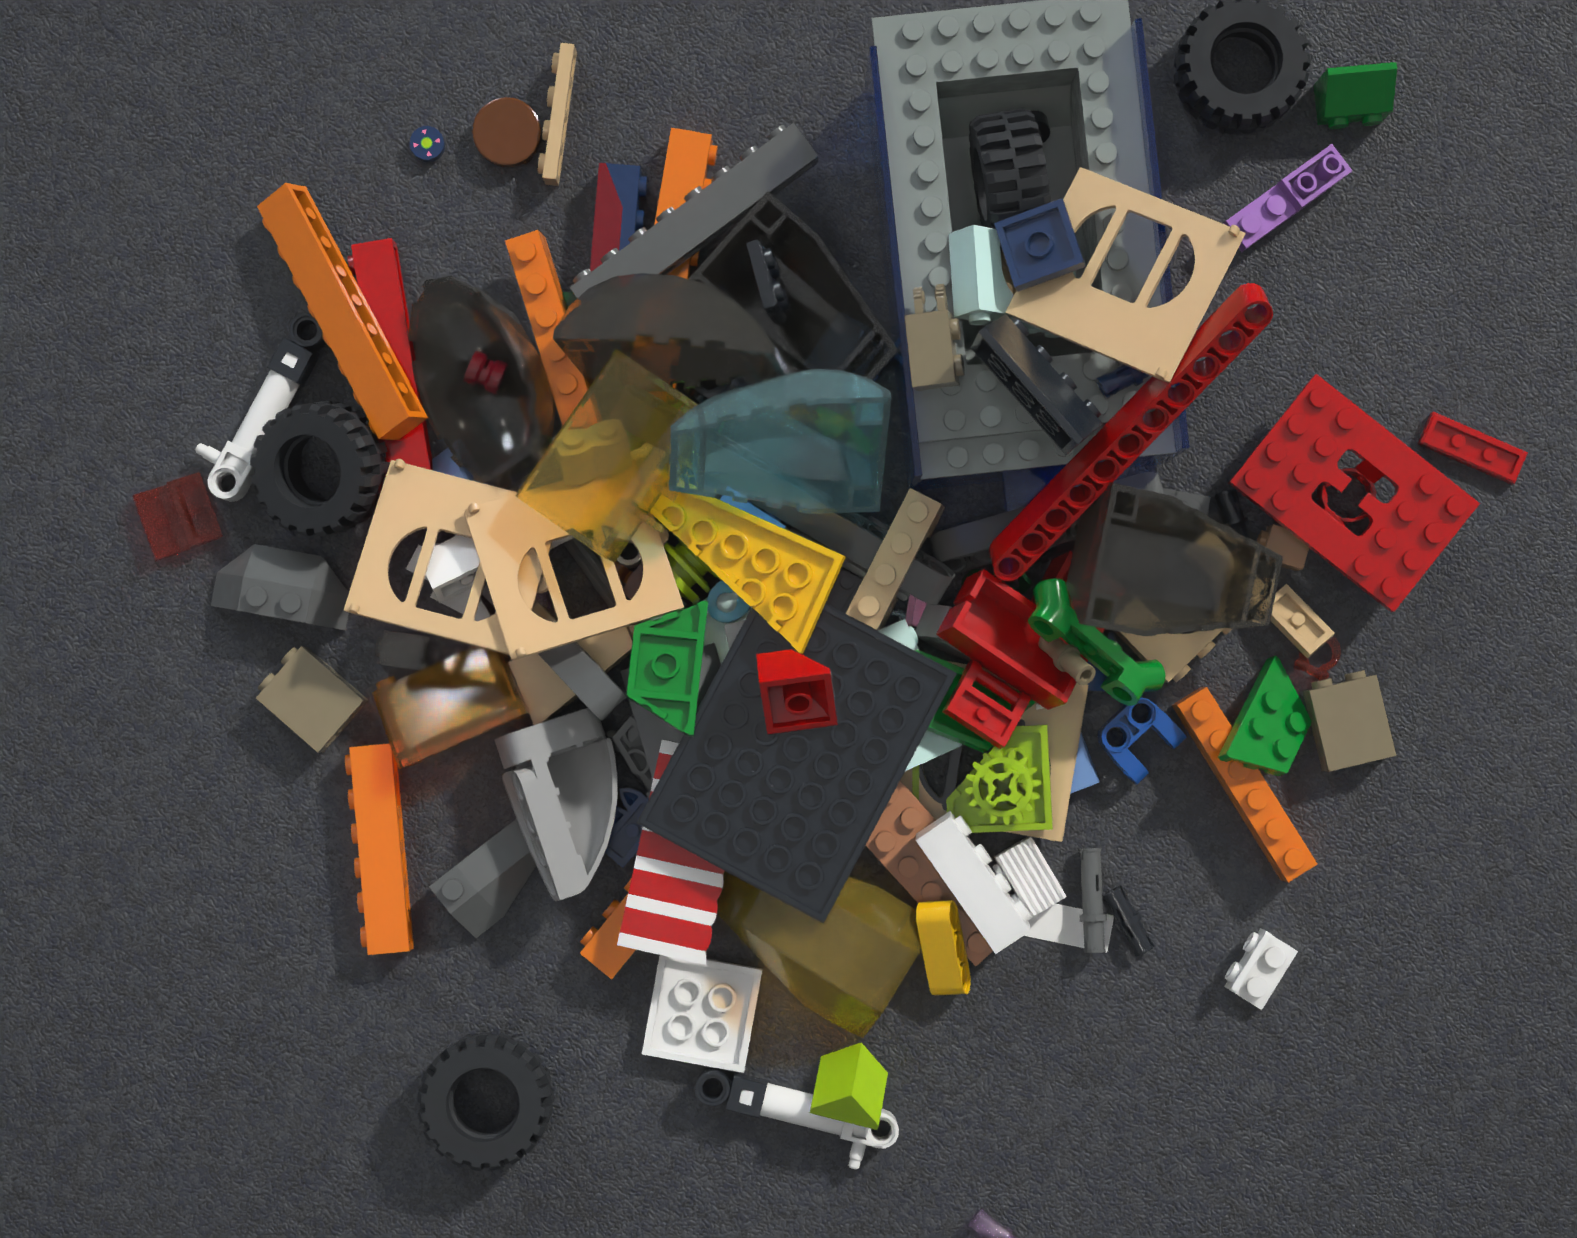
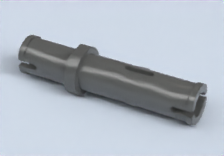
(1092, 901)

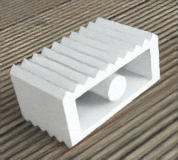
(1029, 876)

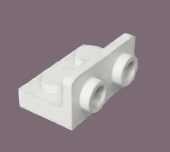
(1259, 968)

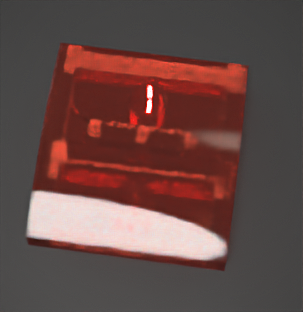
(177, 516)

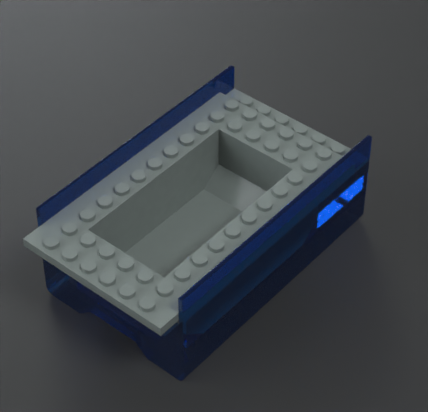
(922, 91)

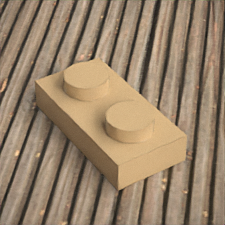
(1299, 622)

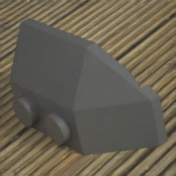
(282, 587)

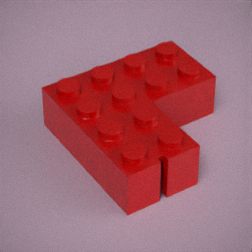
(995, 631)

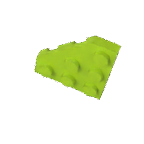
(1029, 742)

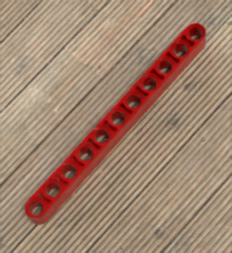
(1130, 419)

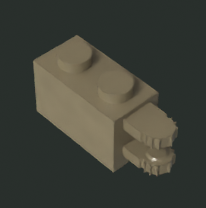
(932, 343)

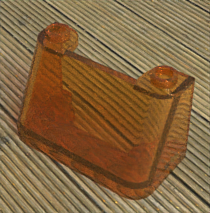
(447, 704)

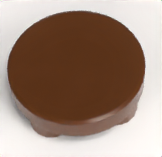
(507, 132)

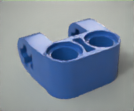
(1131, 730)

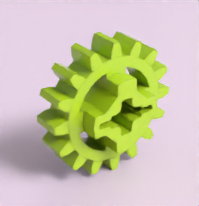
(990, 775)

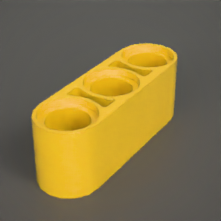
(943, 947)

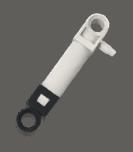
(287, 372)
(759, 1098)

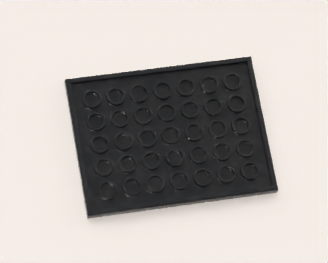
(799, 802)

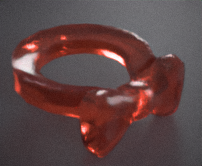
(1321, 672)

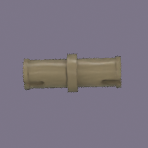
(1068, 659)

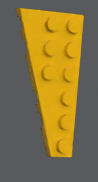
(761, 562)

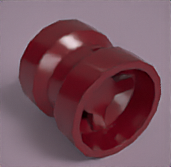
(485, 372)

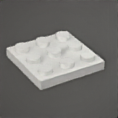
(702, 1012)

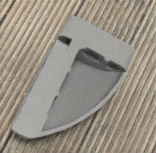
(562, 796)

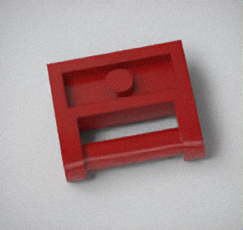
(981, 712)

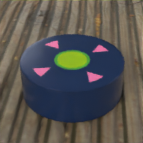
(427, 144)

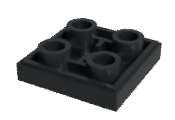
(766, 272)

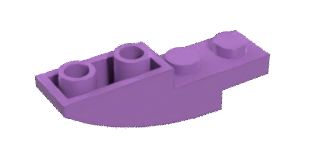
(1289, 196)

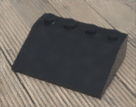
(1035, 383)

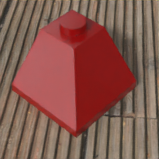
(795, 692)

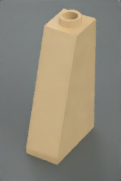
(546, 692)

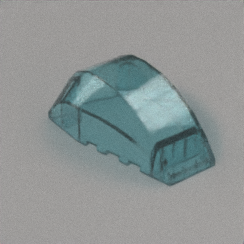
(787, 441)

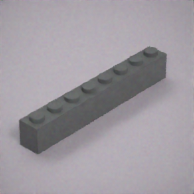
(707, 210)

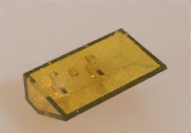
(609, 458)

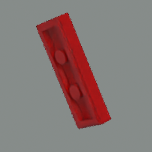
(1472, 448)

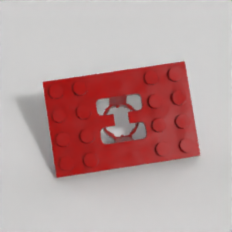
(1402, 533)

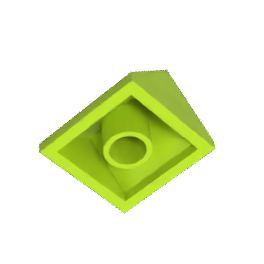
(850, 1087)

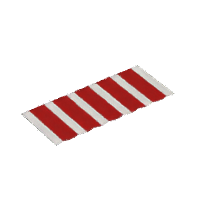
(670, 893)

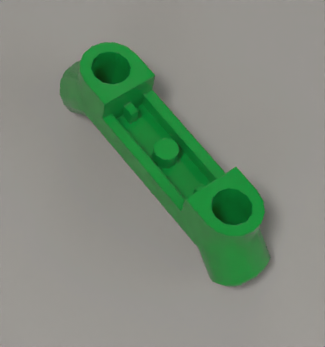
(1056, 619)

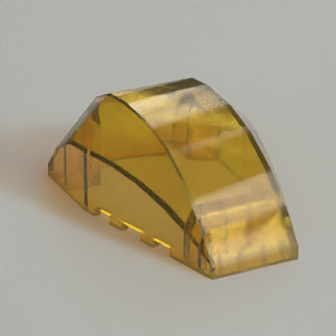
(833, 968)

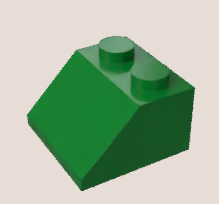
(1355, 94)

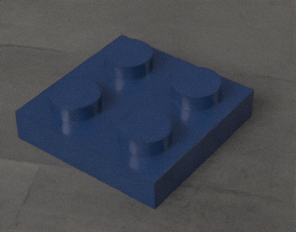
(1039, 245)

